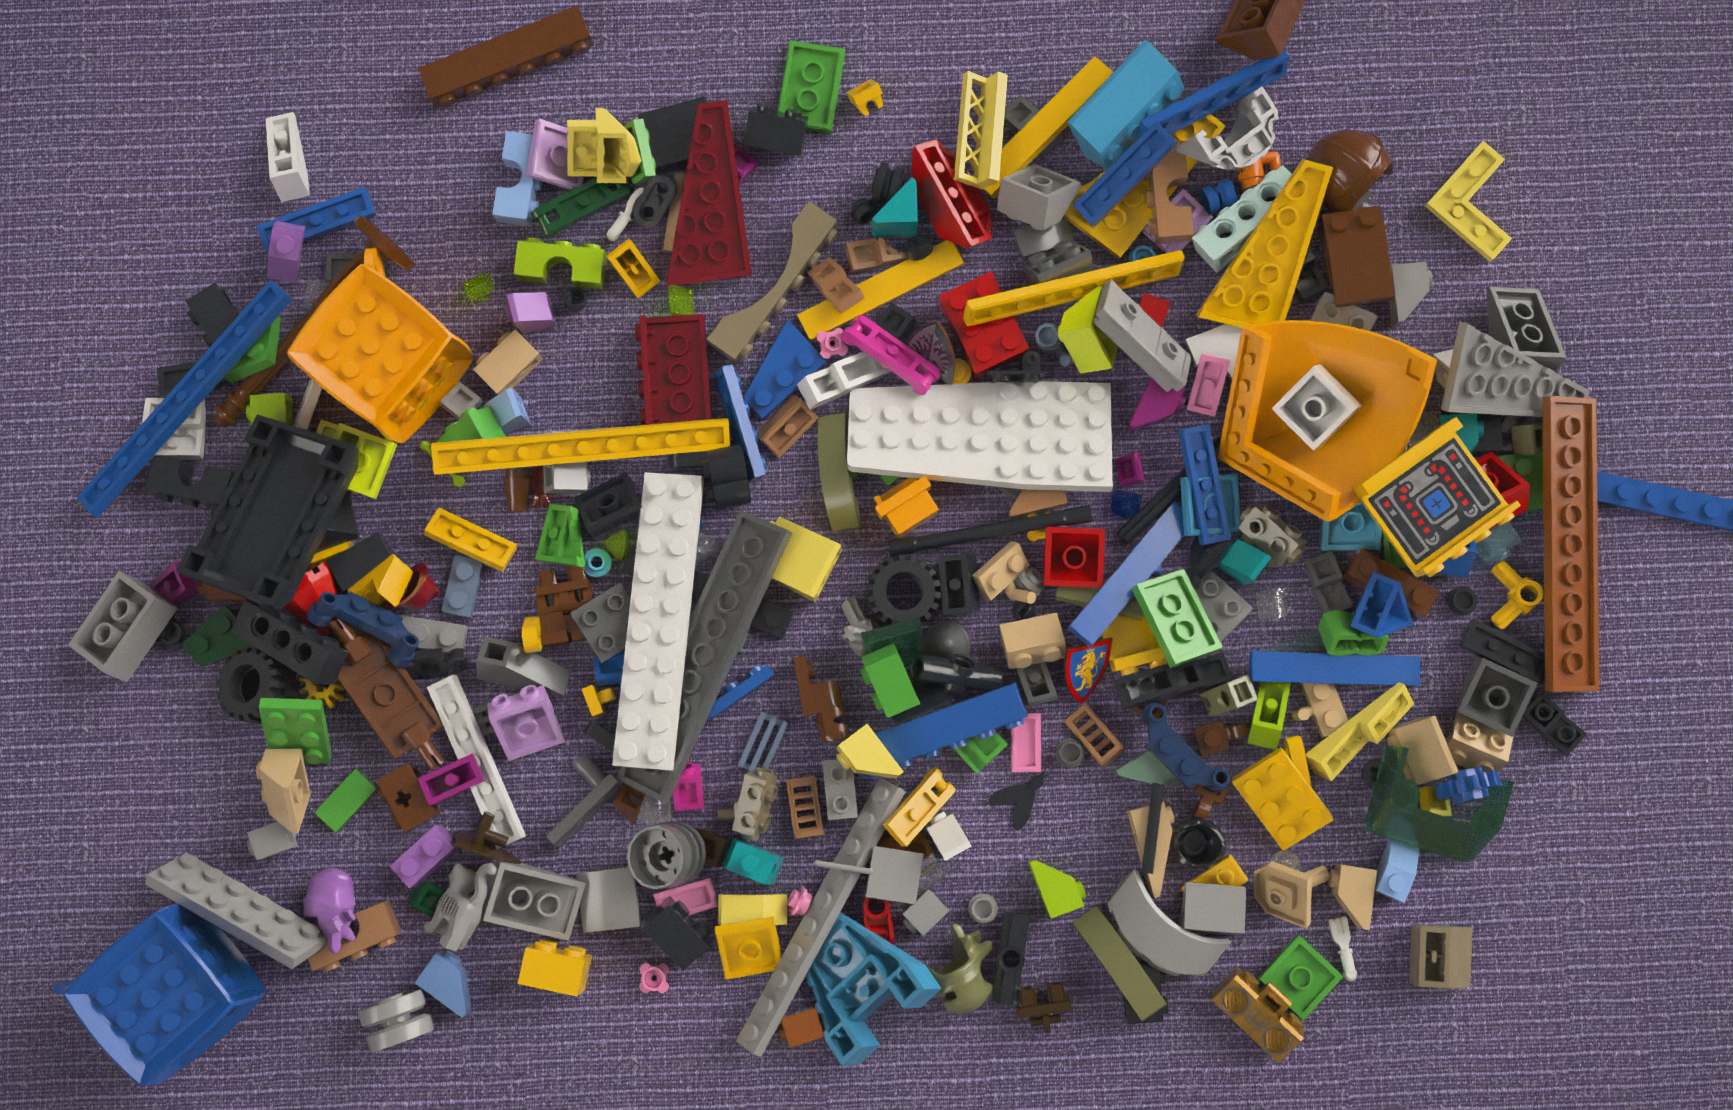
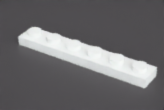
(468, 739)

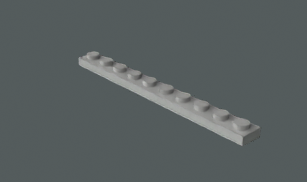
(819, 919)

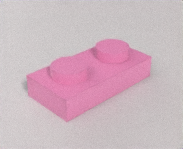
(1208, 384)

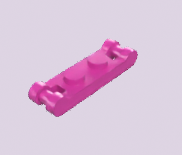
(891, 353)

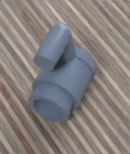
(1048, 341)

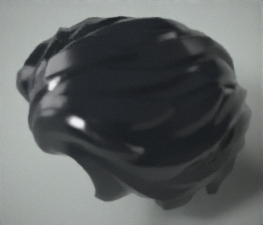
(1198, 843)

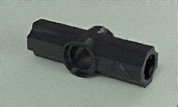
(957, 673)
(1007, 977)

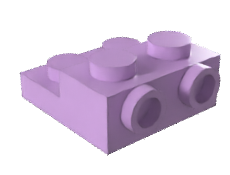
(525, 722)

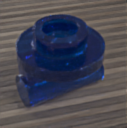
(1125, 503)

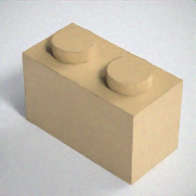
(507, 362)
(1032, 641)

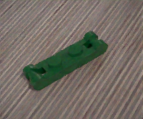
(578, 205)

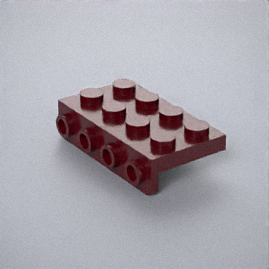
(673, 369)

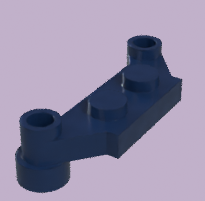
(368, 618)
(1177, 755)

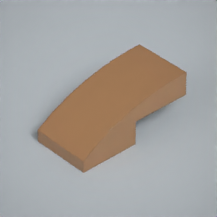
(835, 285)

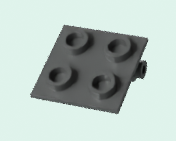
(605, 622)

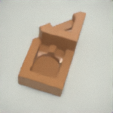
(871, 254)

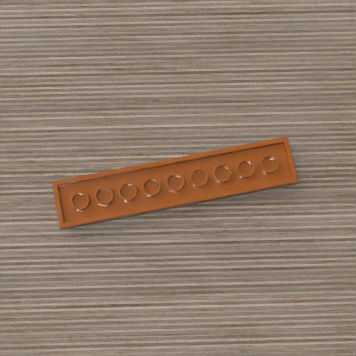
(1570, 544)

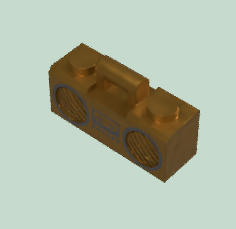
(1260, 1019)

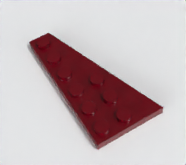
(710, 219)

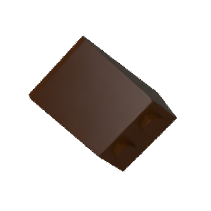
(1357, 256)

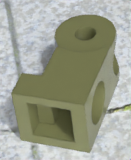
(1229, 696)

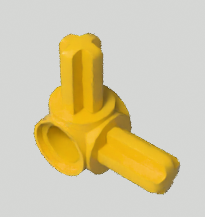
(1515, 604)

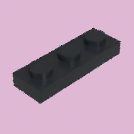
(1504, 651)

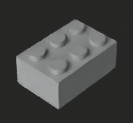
(122, 626)

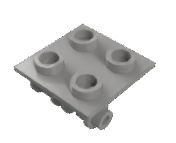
(1348, 316)
(1221, 604)

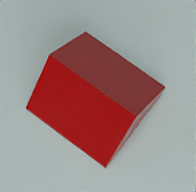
(1073, 557)

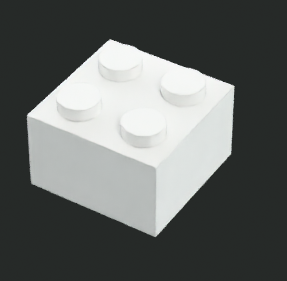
(1316, 407)

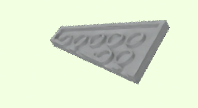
(1499, 379)

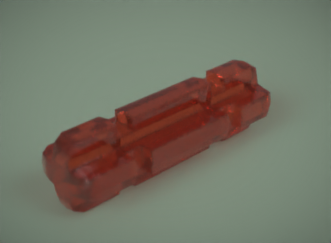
(539, 499)

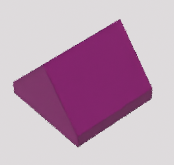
(1130, 469)

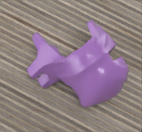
(331, 905)

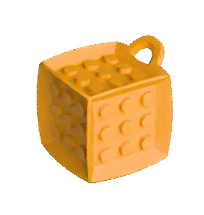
(380, 352)

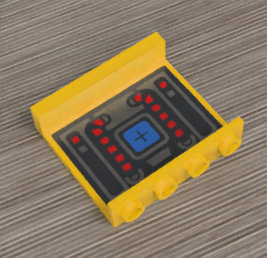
(1434, 501)

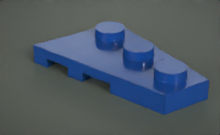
(783, 368)

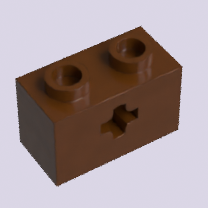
(392, 791)

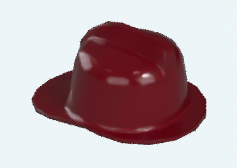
(418, 591)

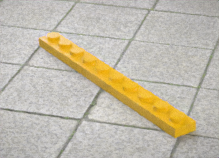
(579, 446)

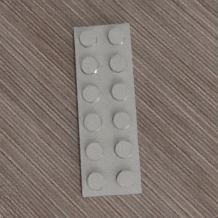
(237, 909)

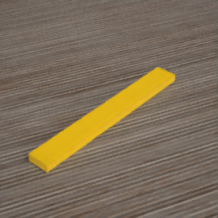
(1071, 288)

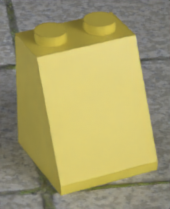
(805, 560)

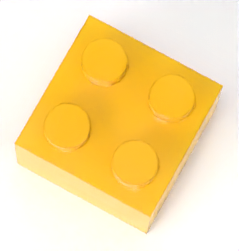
(555, 968)

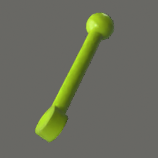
(458, 481)

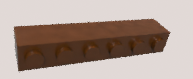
(506, 57)

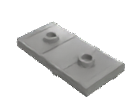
(1142, 338)

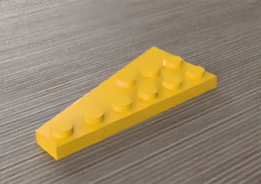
(1131, 215)
(1267, 267)

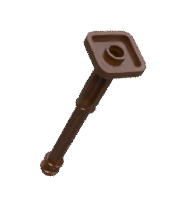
(388, 249)

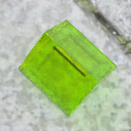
(618, 544)

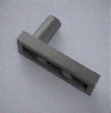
(603, 790)

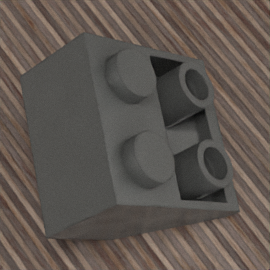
(1064, 261)

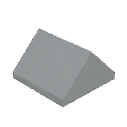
(1213, 909)

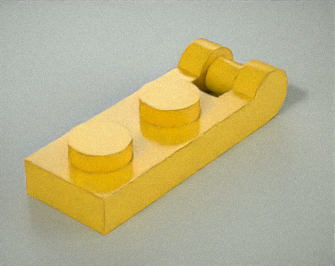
(919, 807)

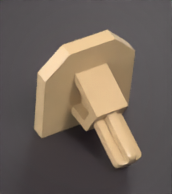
(1287, 891)

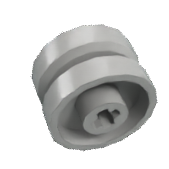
(396, 1020)

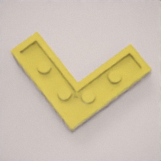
(1454, 209)

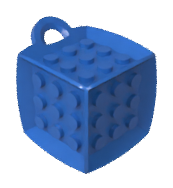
(163, 994)

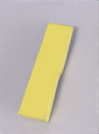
(1370, 724)

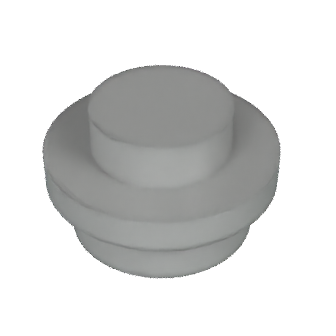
(982, 908)

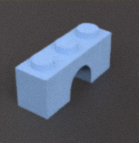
(516, 203)

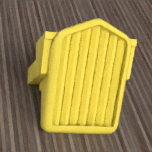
(601, 149)

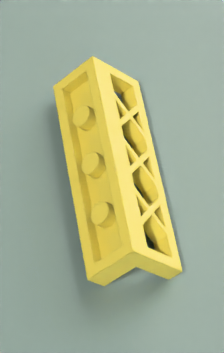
(988, 137)

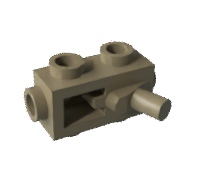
(1275, 537)
(752, 808)

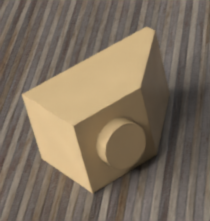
(1354, 891)

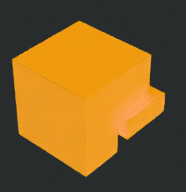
(906, 505)

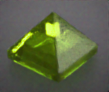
(479, 287)

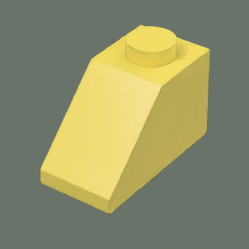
(867, 755)

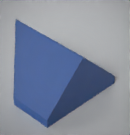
(1381, 607)

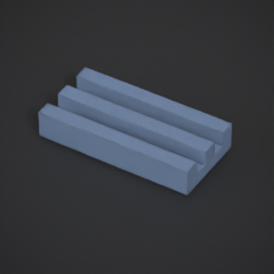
(763, 716)

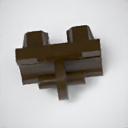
(1030, 1006)

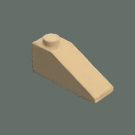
(1138, 821)

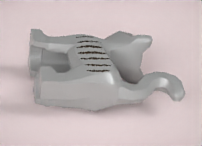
(458, 913)

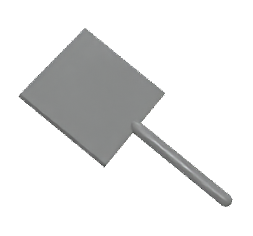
(892, 874)

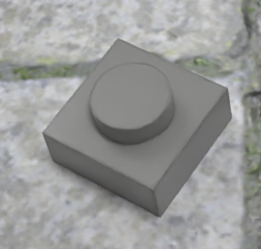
(460, 399)

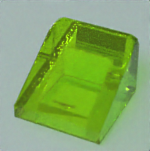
(680, 301)

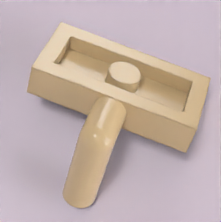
(1000, 573)
(1323, 706)

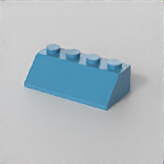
(1113, 114)

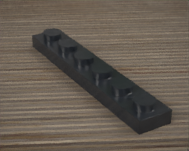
(768, 617)

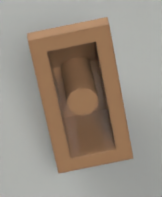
(1037, 501)

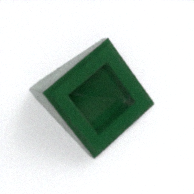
(426, 898)

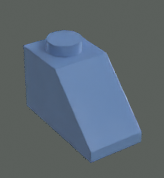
(447, 982)

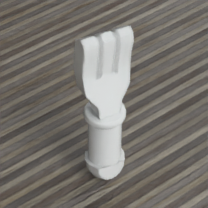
(624, 217)
(1341, 936)

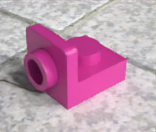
(689, 789)

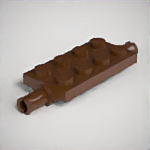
(386, 696)

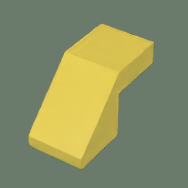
(746, 907)

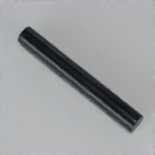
(1152, 828)

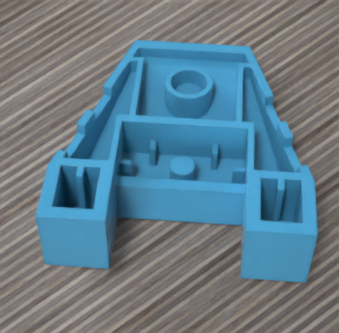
(854, 978)

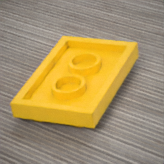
(1282, 799)

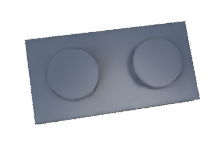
(463, 586)

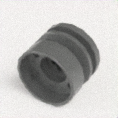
(652, 857)

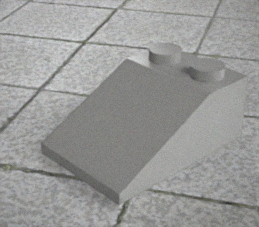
(532, 899)

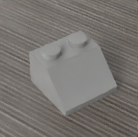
(1036, 196)

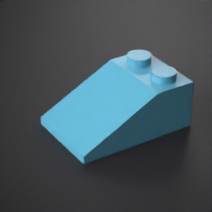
(1351, 531)

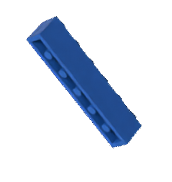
(954, 725)

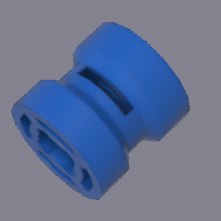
(1218, 196)

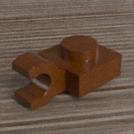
(1214, 737)
(1207, 798)

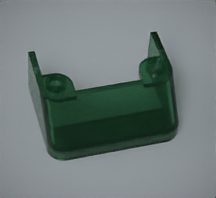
(1396, 816)

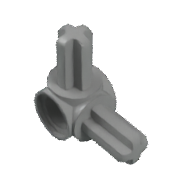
(858, 624)

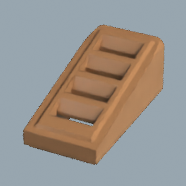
(1112, 754)
(810, 831)

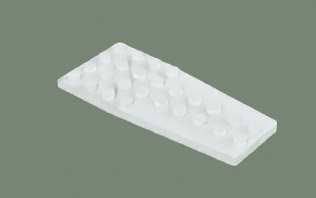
(986, 434)

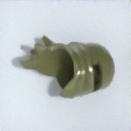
(961, 978)

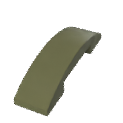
(835, 477)
(1119, 963)

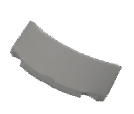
(1246, 142)
(1157, 937)

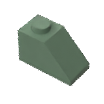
(1146, 769)

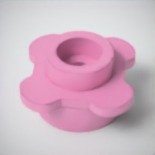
(825, 347)
(799, 901)
(648, 984)

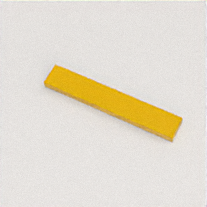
(1050, 120)
(883, 289)

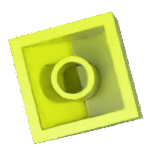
(1085, 341)

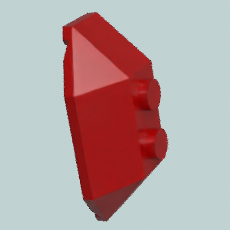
(952, 206)

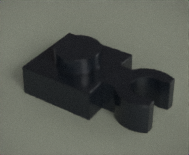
(437, 663)

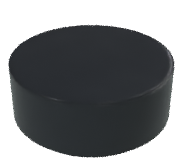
(918, 247)

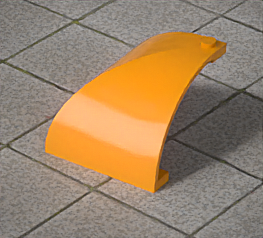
(1376, 370)

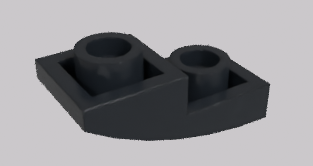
(1553, 725)

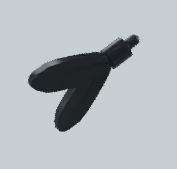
(1203, 563)
(1024, 794)

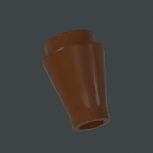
(517, 489)

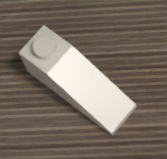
(286, 157)

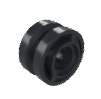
(887, 182)

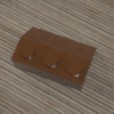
(1259, 27)

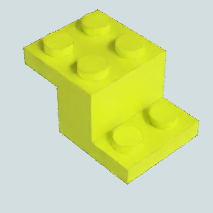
(374, 456)

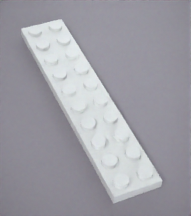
(658, 622)

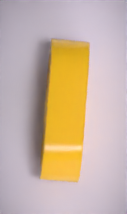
(532, 634)
(1295, 750)

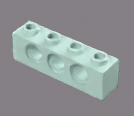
(1221, 251)

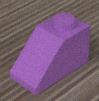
(285, 251)

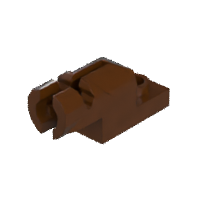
(822, 700)

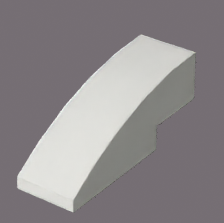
(840, 379)

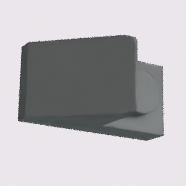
(1036, 684)

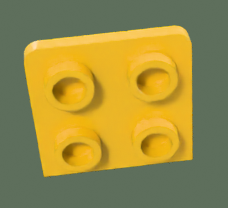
(1132, 645)

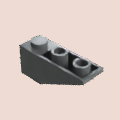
(509, 665)

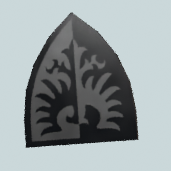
(935, 346)

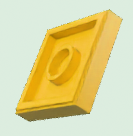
(748, 947)

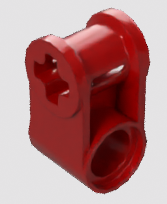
(880, 921)

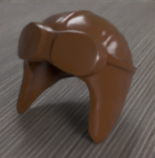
(1357, 164)

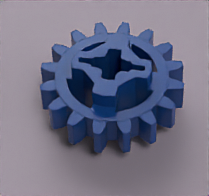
(1468, 785)

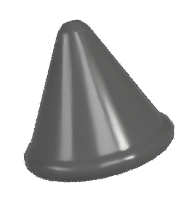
(945, 640)

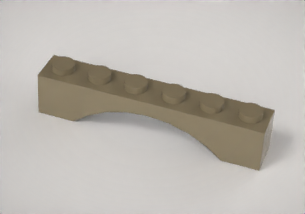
(739, 330)

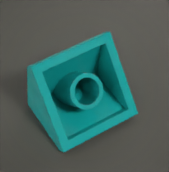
(899, 215)

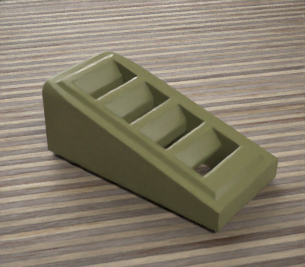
(1528, 438)

